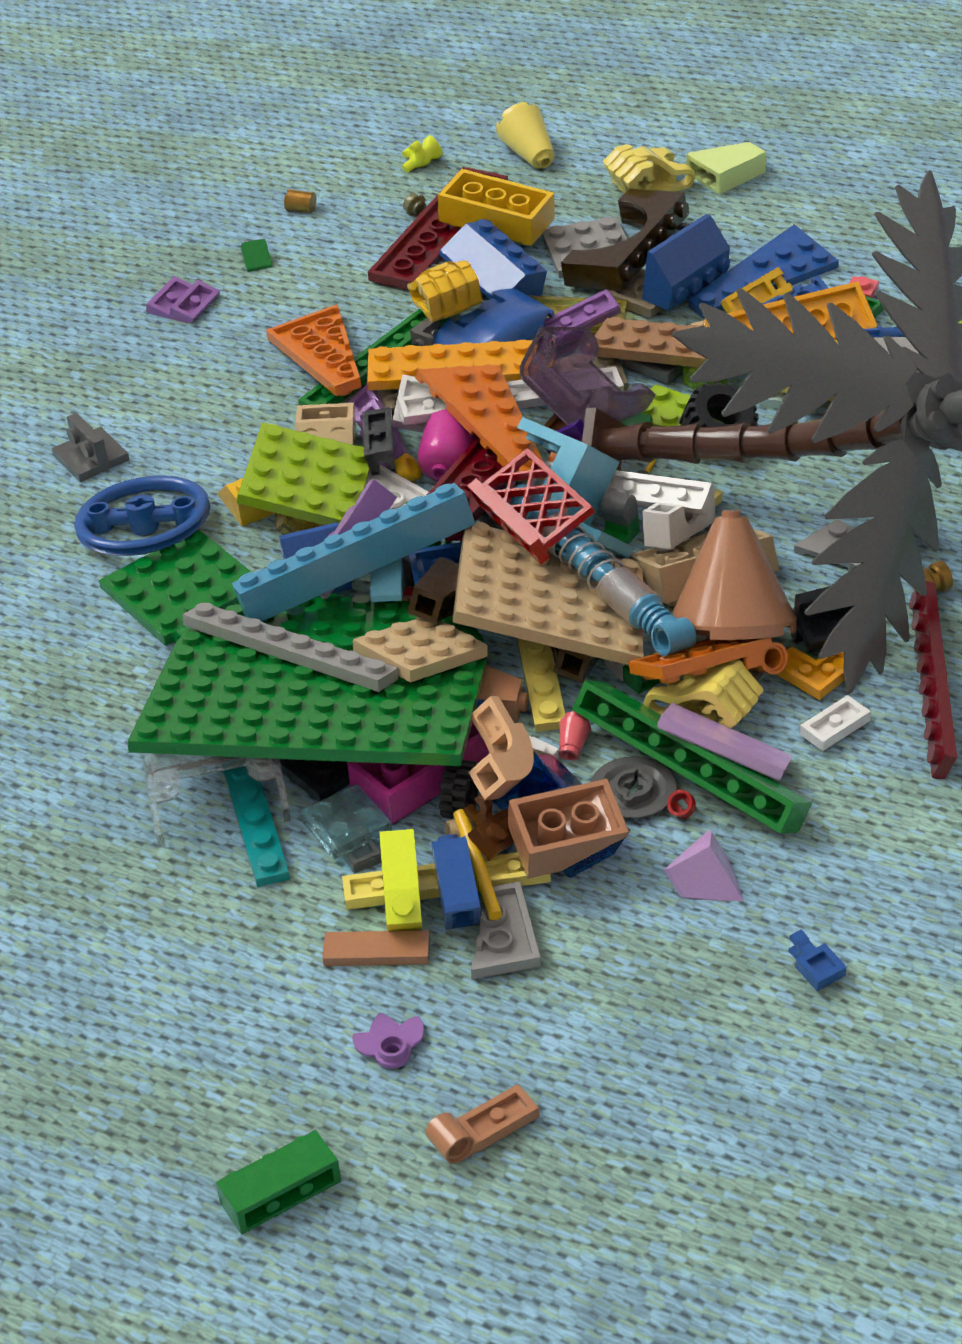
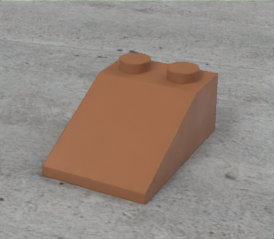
(564, 826)

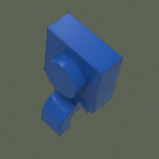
(817, 965)

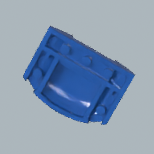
(501, 319)

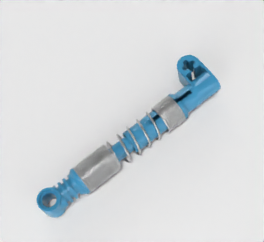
(618, 586)

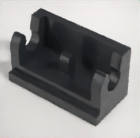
(378, 438)

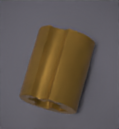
(300, 201)

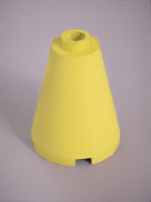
(526, 134)

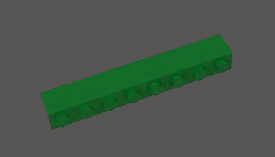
(730, 781)

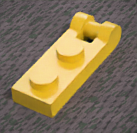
(760, 289)

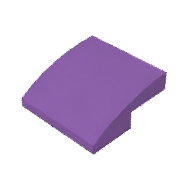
(182, 300)

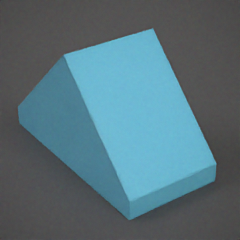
(388, 582)

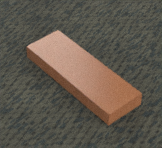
(376, 948)

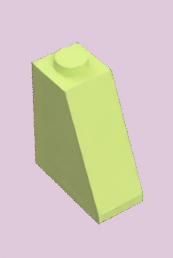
(727, 165)

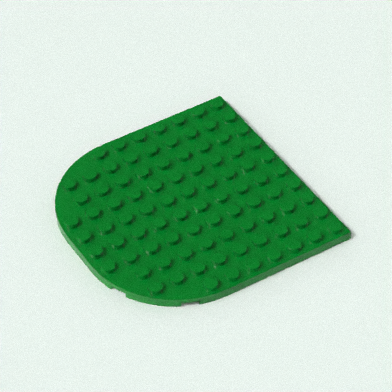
(255, 705)

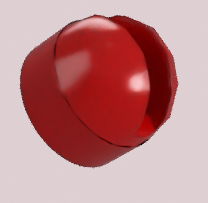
(676, 809)

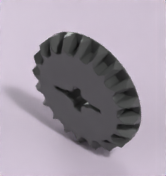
(654, 785)

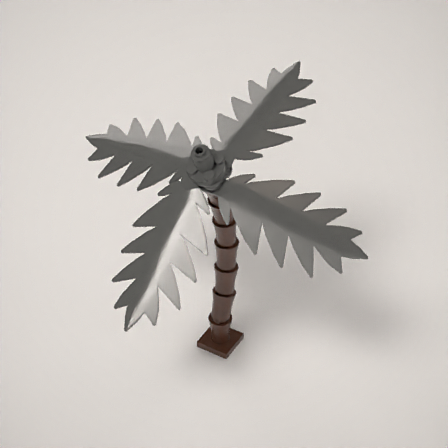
(864, 380)

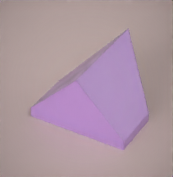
(704, 872)

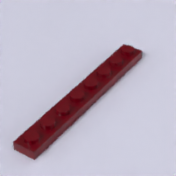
(934, 682)

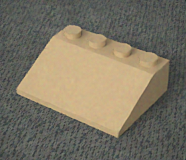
(669, 570)

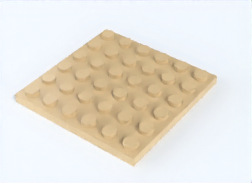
(545, 603)

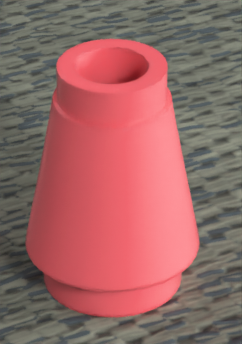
(572, 735)

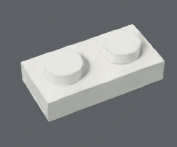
(835, 723)

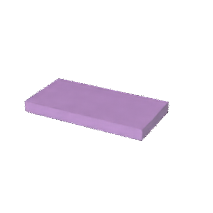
(724, 741)

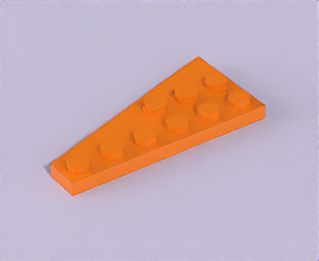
(321, 348)
(483, 406)

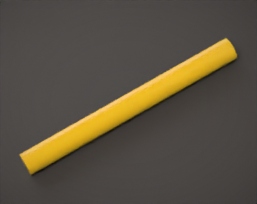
(479, 869)

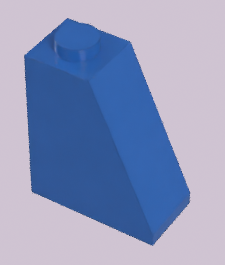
(456, 882)

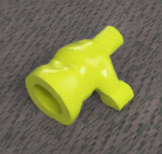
(422, 154)

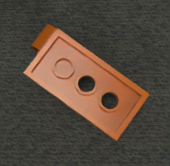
(712, 653)

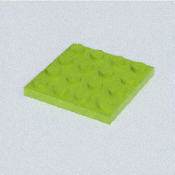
(303, 475)

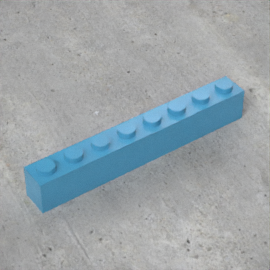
(353, 553)

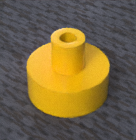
(408, 468)

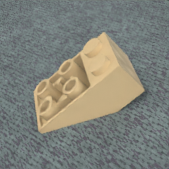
(328, 421)

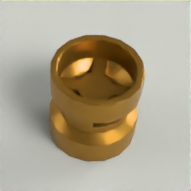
(940, 574)

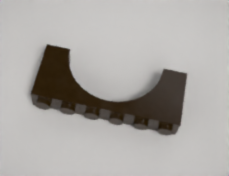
(618, 264)
(435, 600)

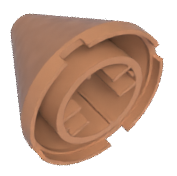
(734, 587)

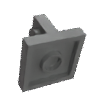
(88, 450)

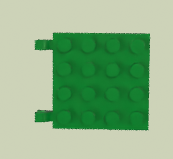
(173, 582)

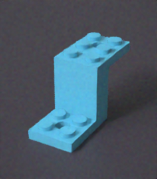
(584, 471)

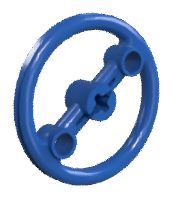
(142, 515)

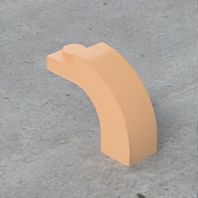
(508, 746)

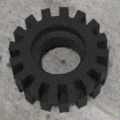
(457, 789)

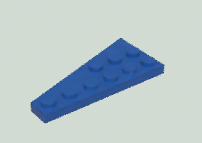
(791, 251)

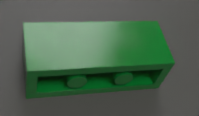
(278, 1181)

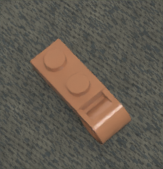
(482, 1125)

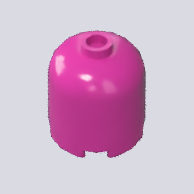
(442, 444)

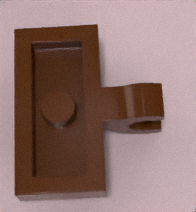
(492, 831)

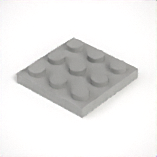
(581, 236)

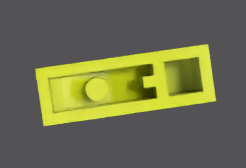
(400, 880)

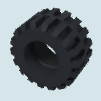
(710, 402)

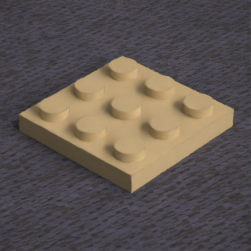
(420, 647)

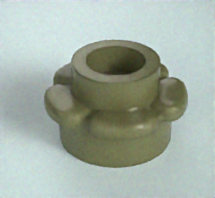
(414, 204)

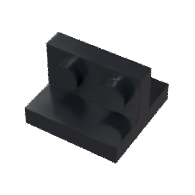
(816, 627)

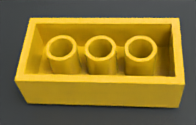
(511, 207)

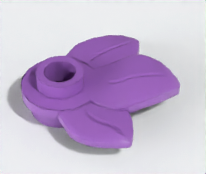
(389, 1037)

